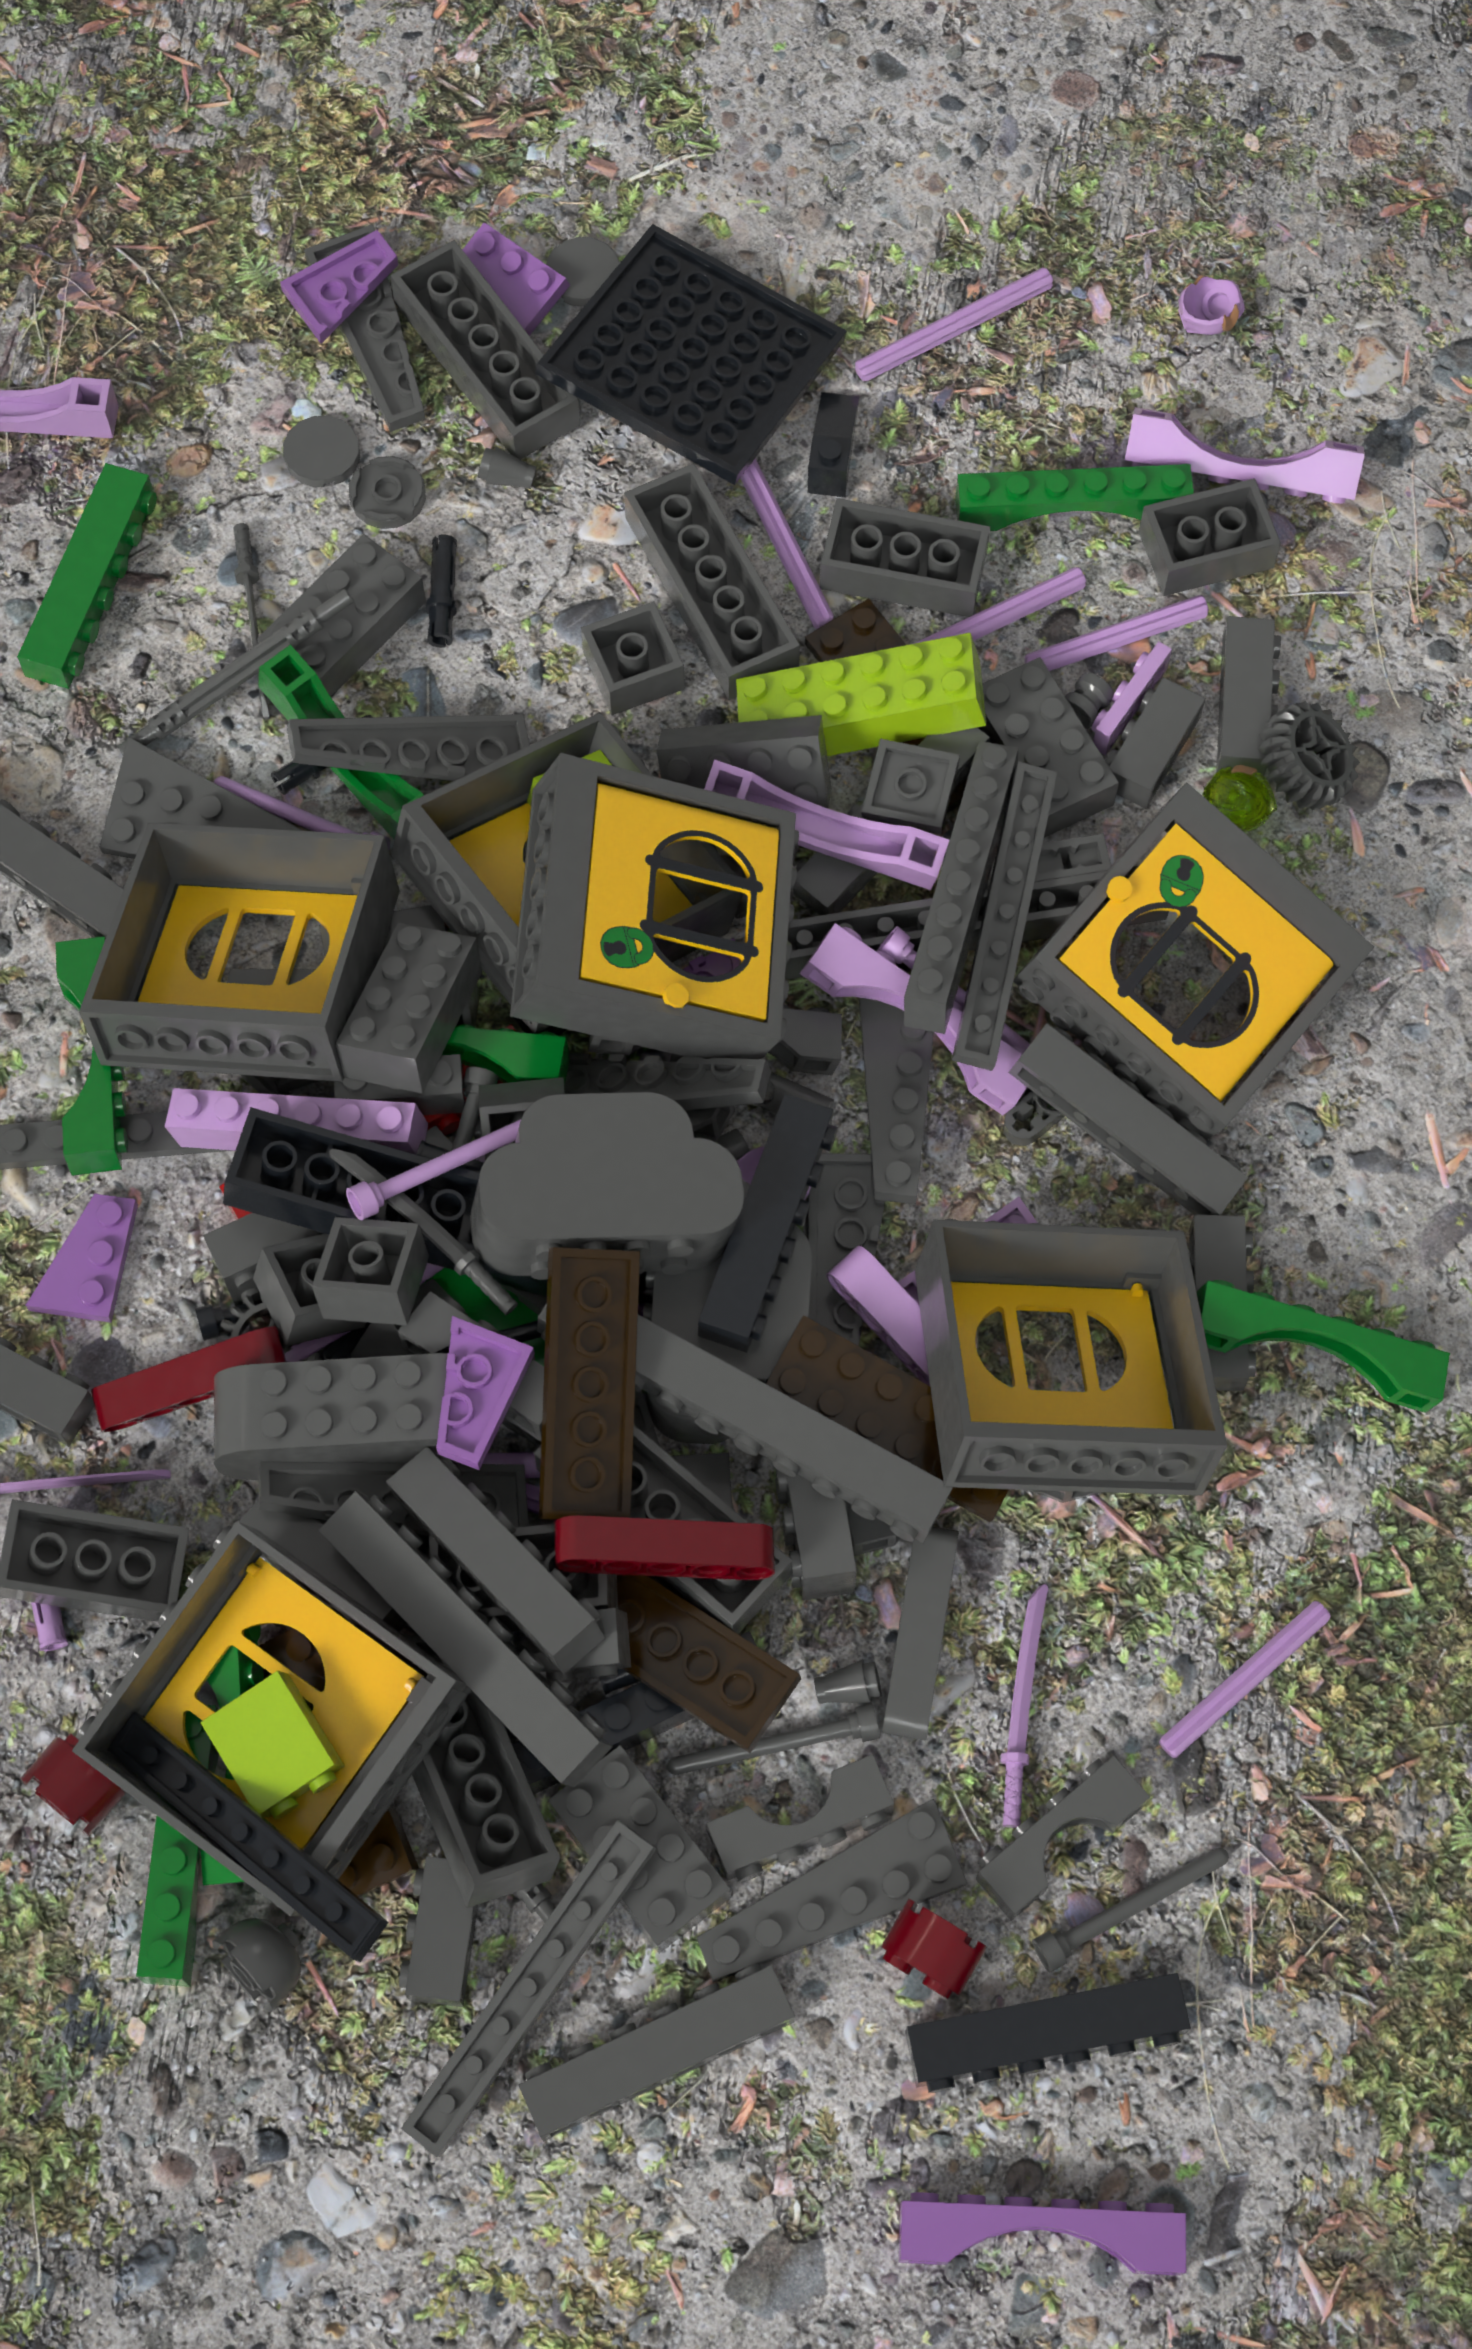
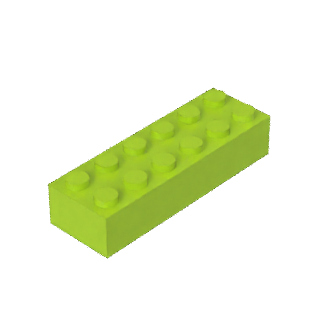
(876, 694)

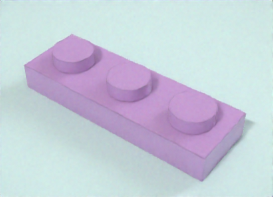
(1129, 696)

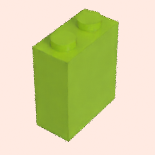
(273, 1746)

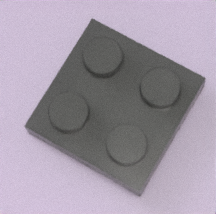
(910, 786)

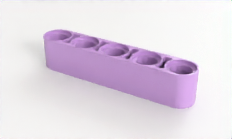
(883, 1307)

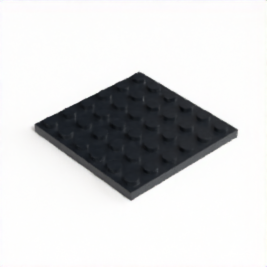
(691, 353)

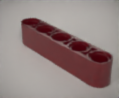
(180, 1380)
(664, 1547)

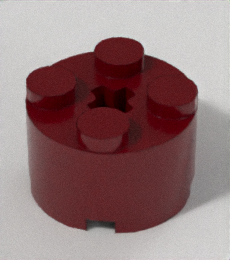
(72, 1785)
(932, 1948)

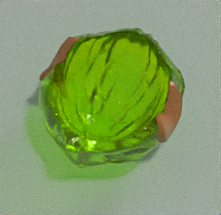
(1241, 796)

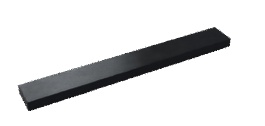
(248, 1837)

